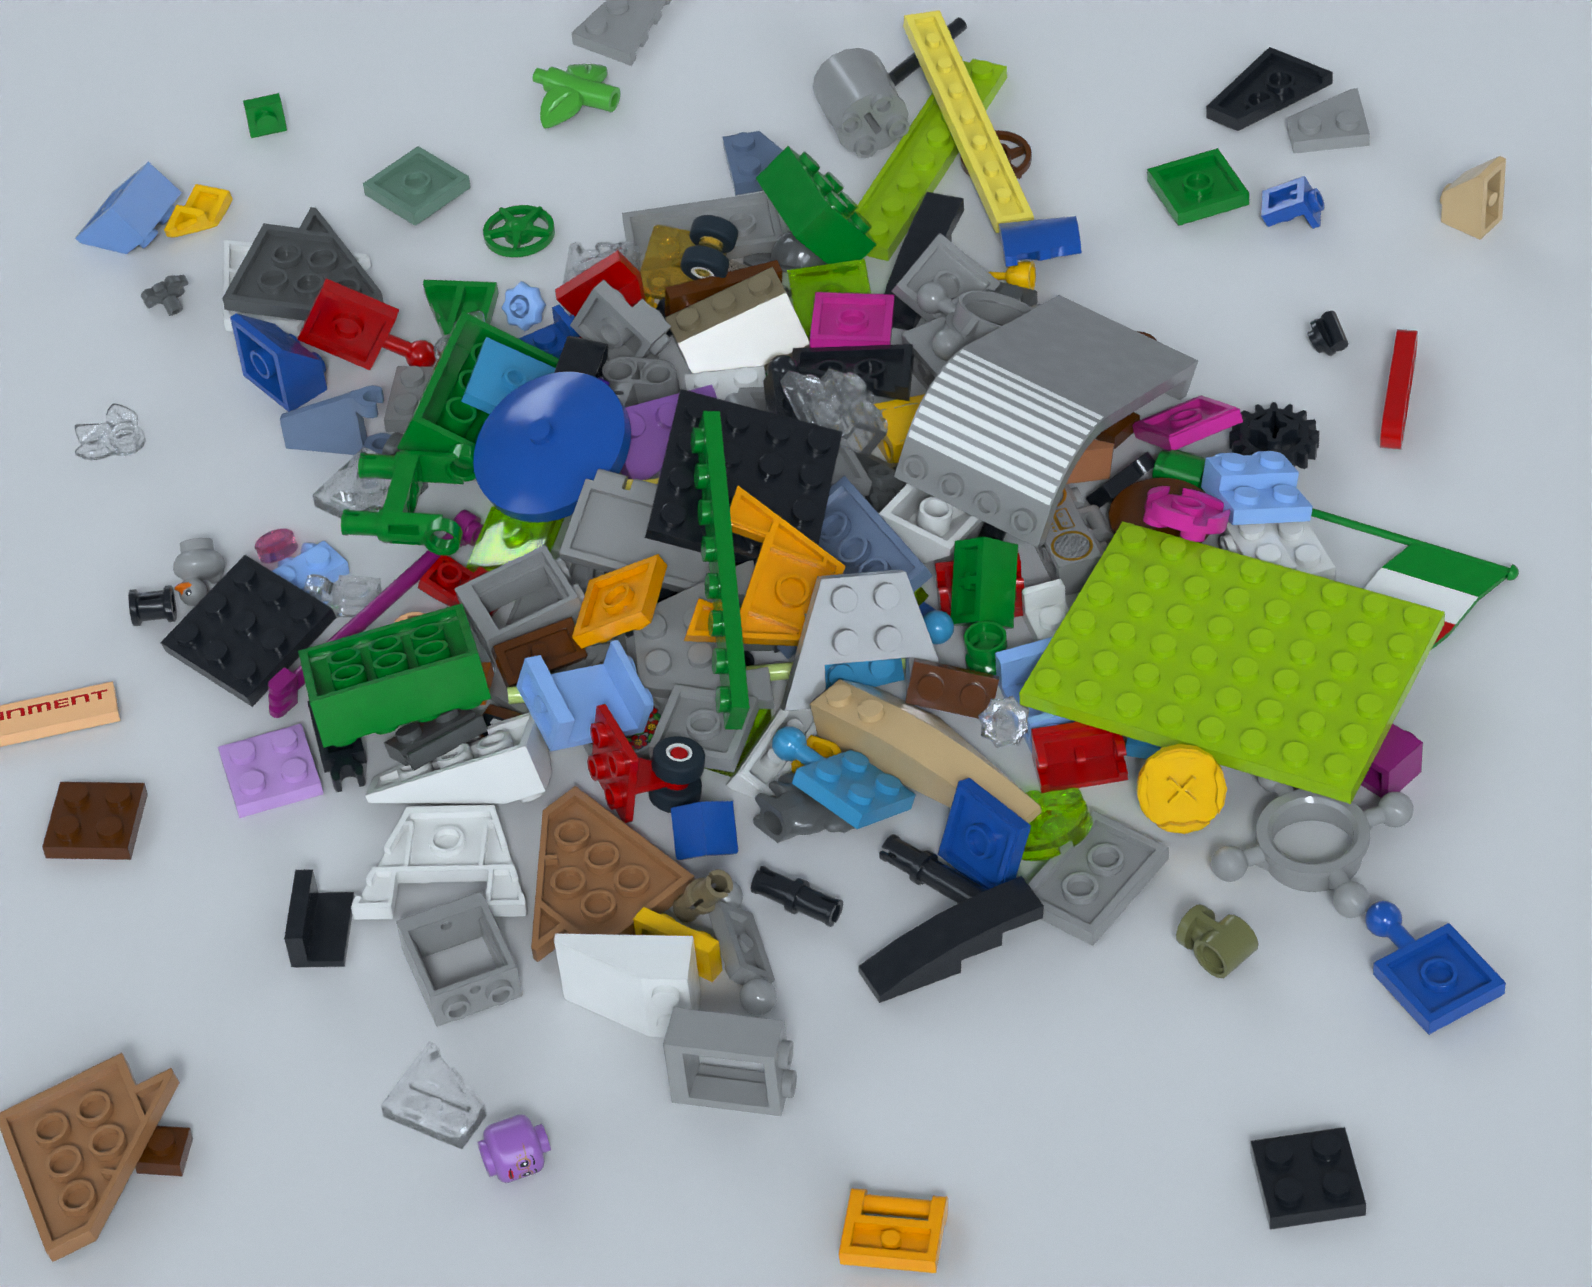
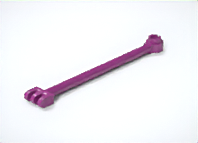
(285, 684)

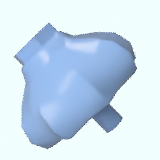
(523, 306)

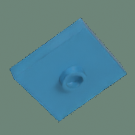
(499, 373)

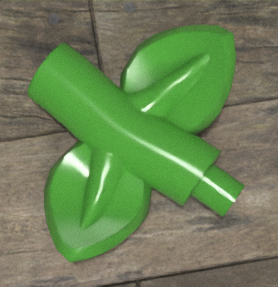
(573, 88)

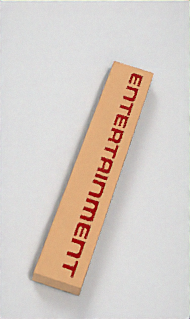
(58, 713)

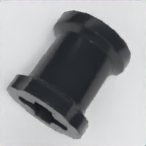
(152, 605)

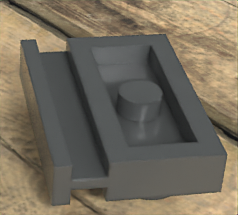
(425, 741)

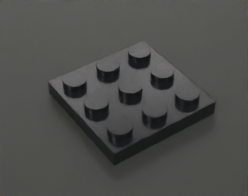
(248, 629)

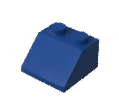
(278, 362)

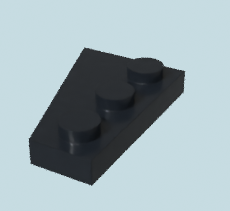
(1265, 88)
(883, 368)

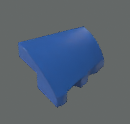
(1039, 239)

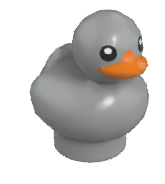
(197, 563)

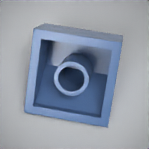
(131, 212)

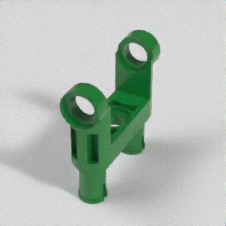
(397, 519)

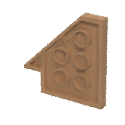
(596, 873)
(81, 1146)

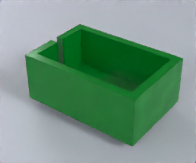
(816, 208)

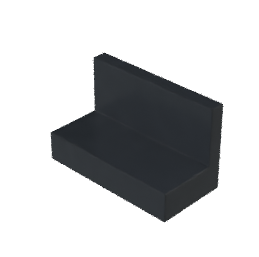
(317, 924)

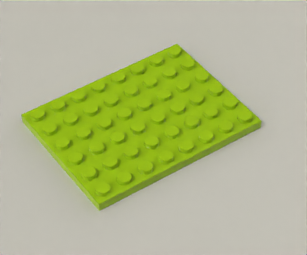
(1235, 659)

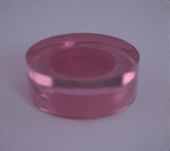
(276, 545)

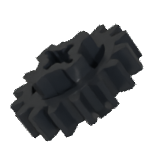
(1276, 431)

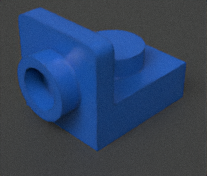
(1290, 201)
(553, 337)

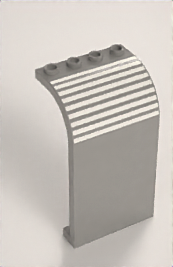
(1025, 407)

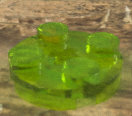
(1062, 819)

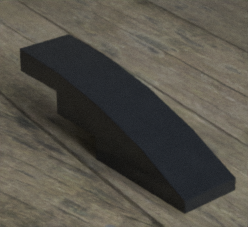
(935, 215)
(942, 942)

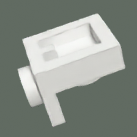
(1044, 608)

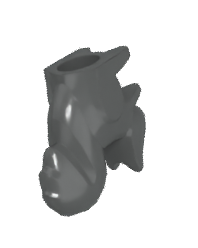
(794, 812)

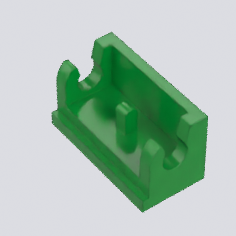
(984, 582)

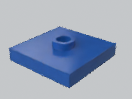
(983, 836)

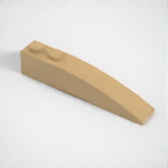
(911, 745)

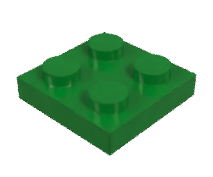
(1198, 186)

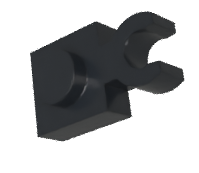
(1120, 481)

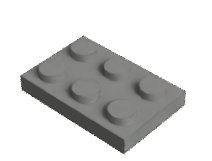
(1097, 878)

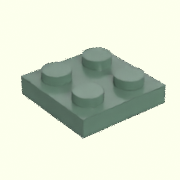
(416, 185)

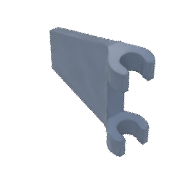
(335, 424)

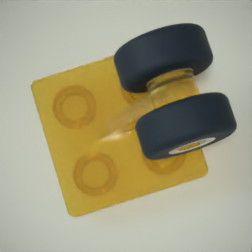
(686, 255)

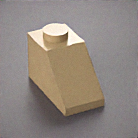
(1475, 199)

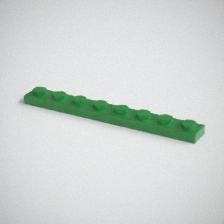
(721, 582)

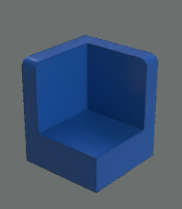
(704, 829)

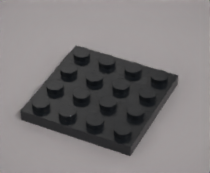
(766, 454)

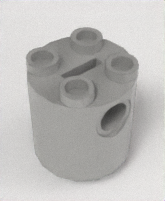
(860, 101)

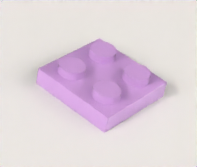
(270, 770)

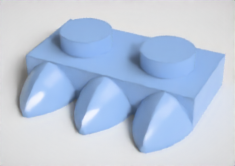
(314, 559)

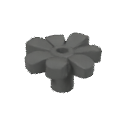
(166, 294)

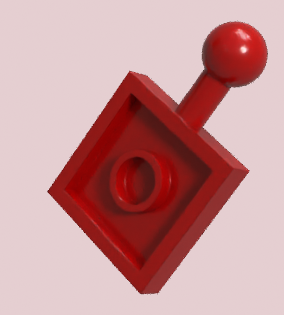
(358, 328)

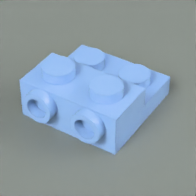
(1256, 488)

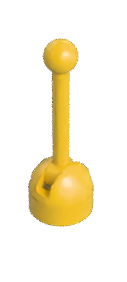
(1021, 275)

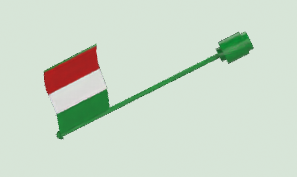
(1417, 574)

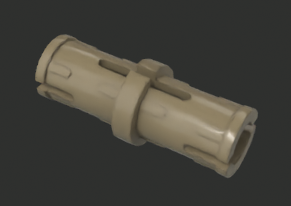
(702, 895)

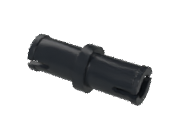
(796, 896)

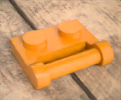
(889, 1240)

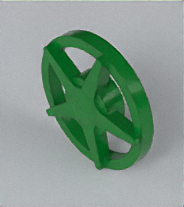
(518, 230)

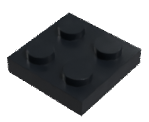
(1307, 1178)

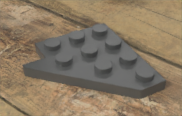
(289, 268)

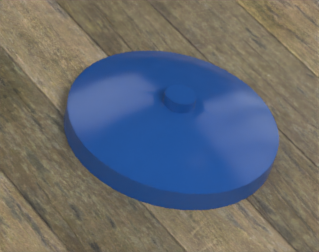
(547, 443)

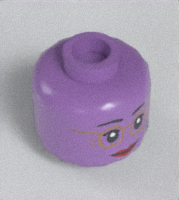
(513, 1148)

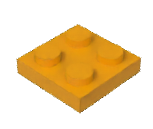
(619, 601)

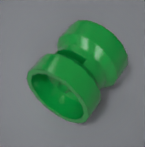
(982, 643)

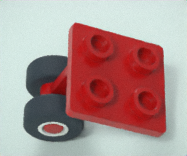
(669, 777)

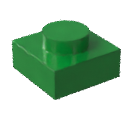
(265, 115)

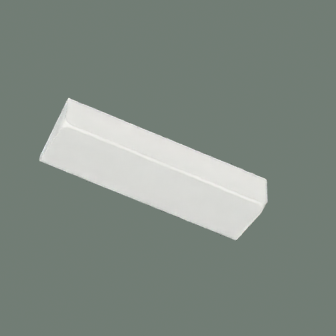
(761, 762)

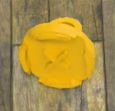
(1181, 788)

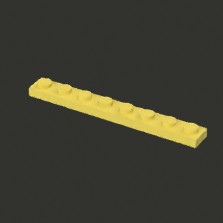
(967, 119)

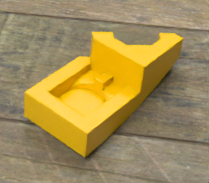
(202, 211)

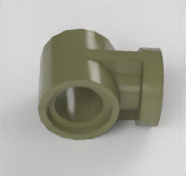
(1216, 945)

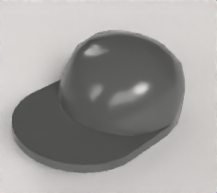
(789, 253)

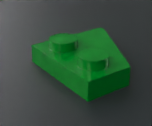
(450, 298)

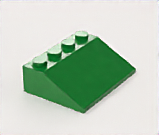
(440, 415)
(393, 676)

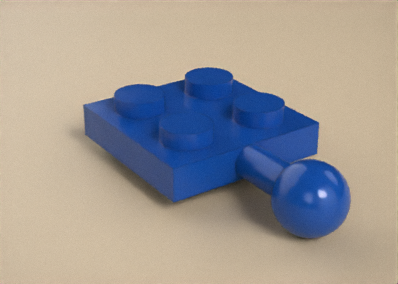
(1431, 976)

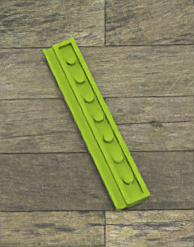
(919, 165)

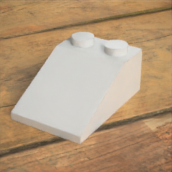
(630, 977)

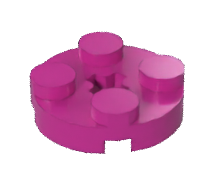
(1190, 513)

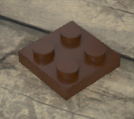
(95, 820)

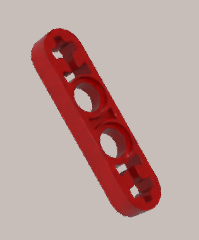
(1399, 389)

